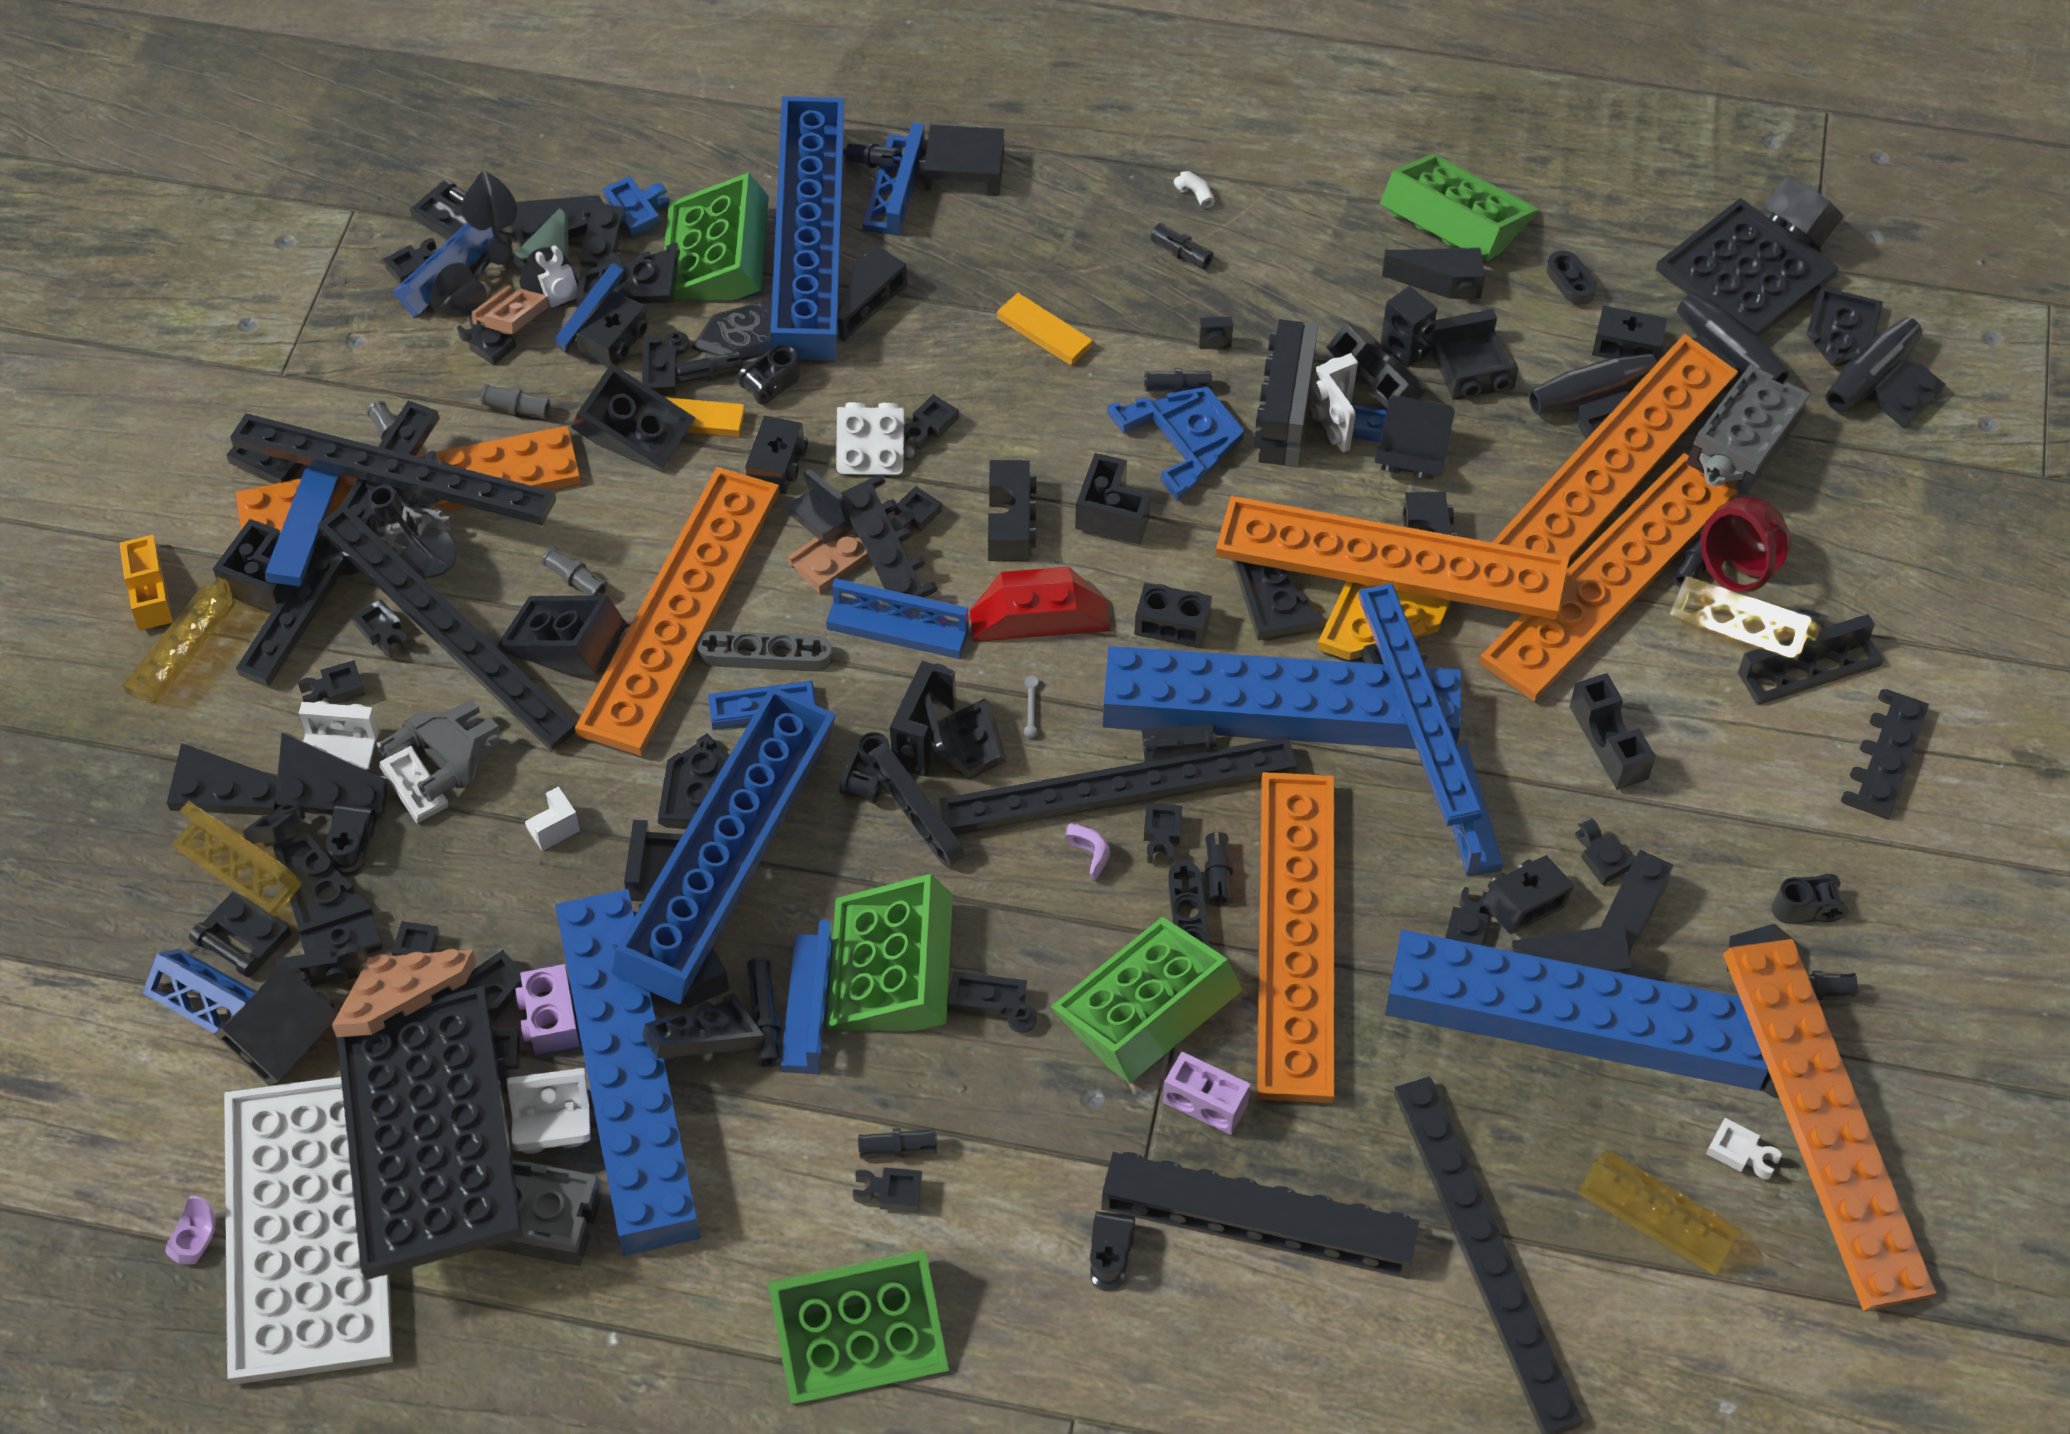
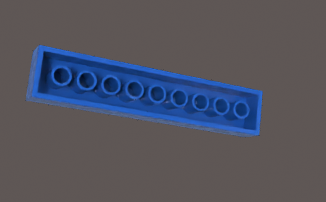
(808, 226)
(1265, 696)
(723, 846)
(1575, 1009)
(626, 1080)

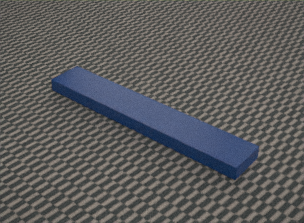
(300, 528)

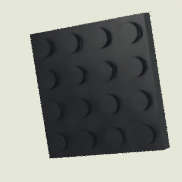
(1747, 267)

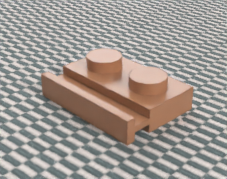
(510, 310)
(823, 562)

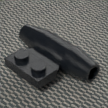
(1729, 338)
(1882, 370)
(1591, 389)

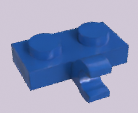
(637, 203)

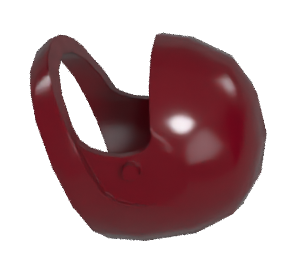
(1749, 537)

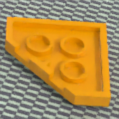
(1348, 628)

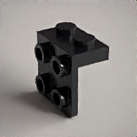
(1415, 436)
(966, 737)

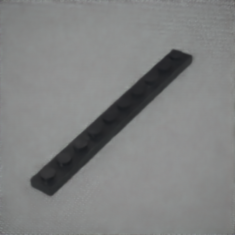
(394, 469)
(327, 563)
(448, 627)
(1117, 786)
(1488, 1258)

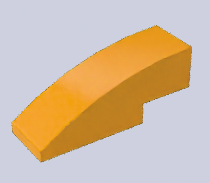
(145, 582)

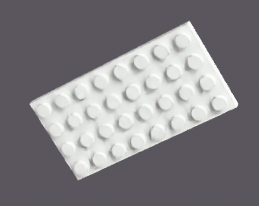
(294, 1241)

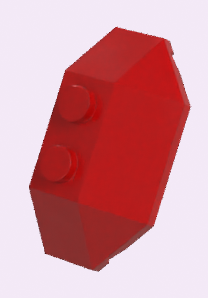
(1038, 606)

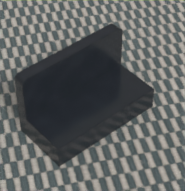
(821, 509)

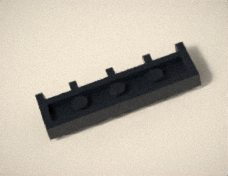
(882, 541)
(1889, 754)

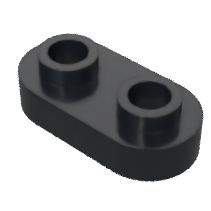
(1575, 282)

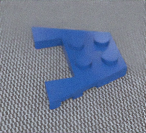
(1194, 425)

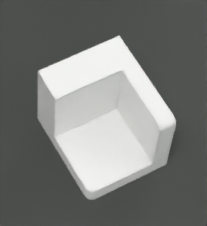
(555, 823)

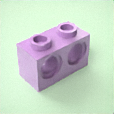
(551, 1009)
(1206, 1093)

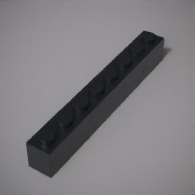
(1260, 1214)

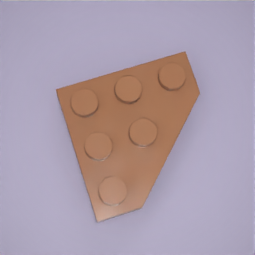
(399, 985)

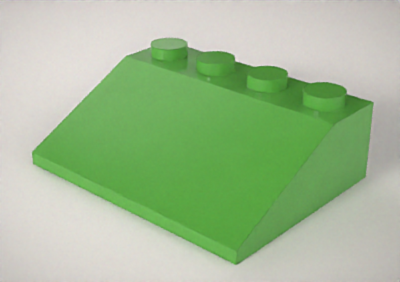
(1456, 205)
(719, 240)
(891, 957)
(1148, 998)
(857, 1326)

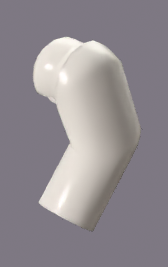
(1198, 186)

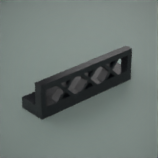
(1828, 644)

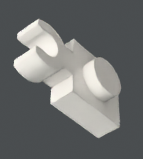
(558, 281)
(1738, 1147)

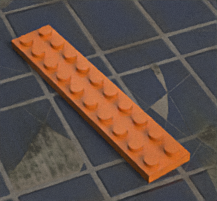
(1620, 451)
(534, 459)
(1388, 553)
(1607, 579)
(677, 611)
(1296, 939)
(1829, 1125)

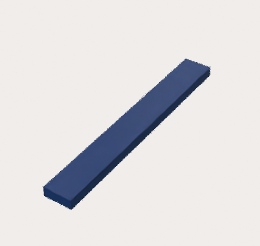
(1420, 705)

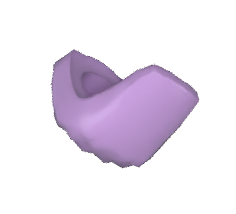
(1090, 840)
(192, 1232)

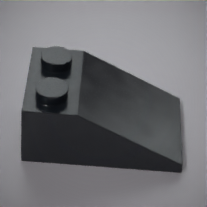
(632, 419)
(565, 632)

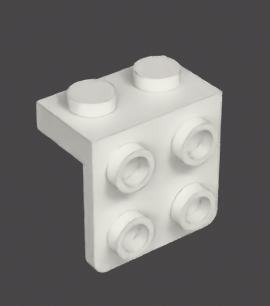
(1333, 399)
(870, 439)
(341, 730)
(549, 1110)

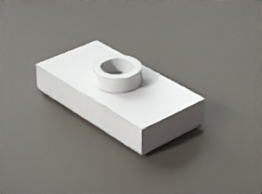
(404, 773)

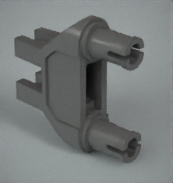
(452, 740)

